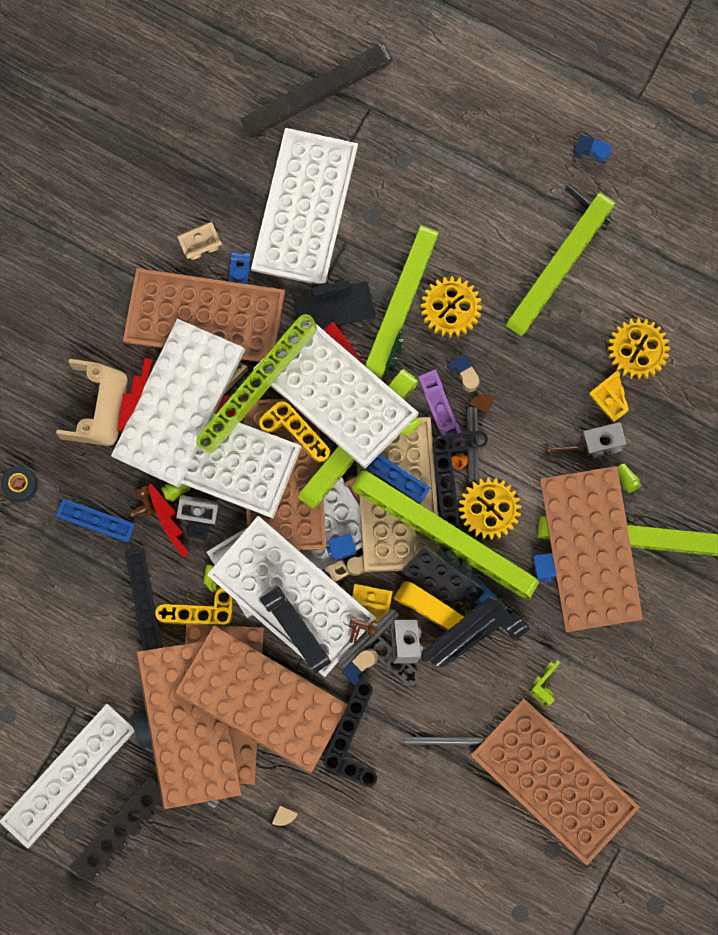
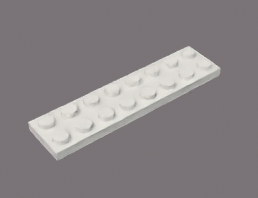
(67, 776)

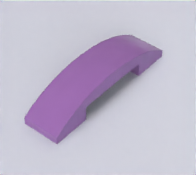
(439, 404)

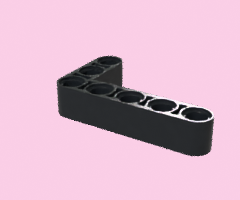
(448, 472)
(277, 603)
(348, 737)

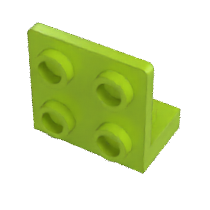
(544, 695)

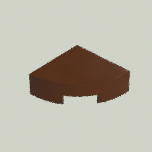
(482, 402)

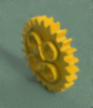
(439, 295)
(623, 340)
(501, 496)

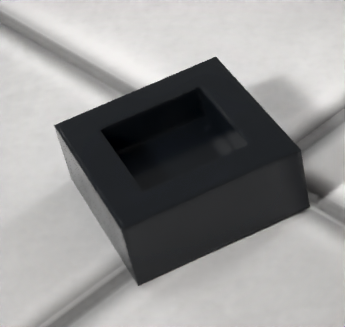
(198, 530)

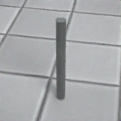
(443, 740)

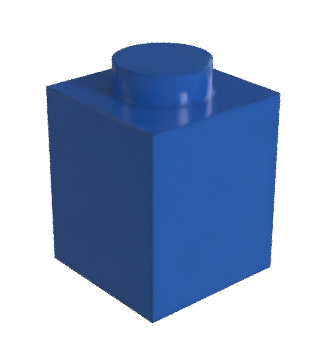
(341, 547)
(544, 568)

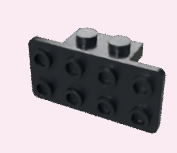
(337, 303)
(445, 577)

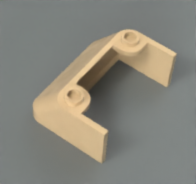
(108, 406)

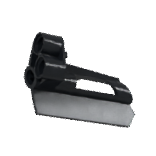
(474, 628)

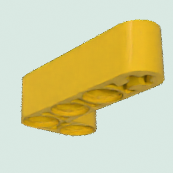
(298, 435)
(427, 605)
(194, 612)

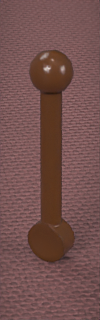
(580, 448)

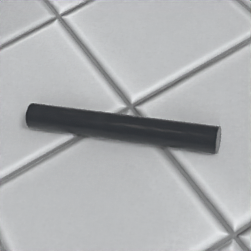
(585, 202)

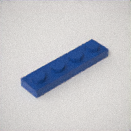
(398, 478)
(95, 520)

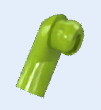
(411, 427)
(211, 585)

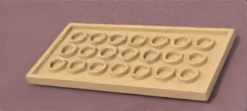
(385, 539)

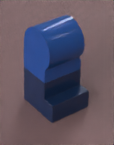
(593, 148)

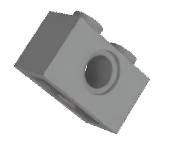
(612, 432)
(197, 509)
(406, 630)

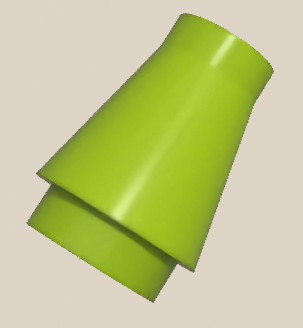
(628, 479)
(172, 492)

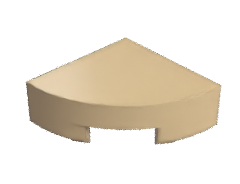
(284, 816)

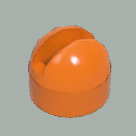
(456, 460)

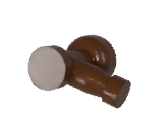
(146, 507)
(356, 625)

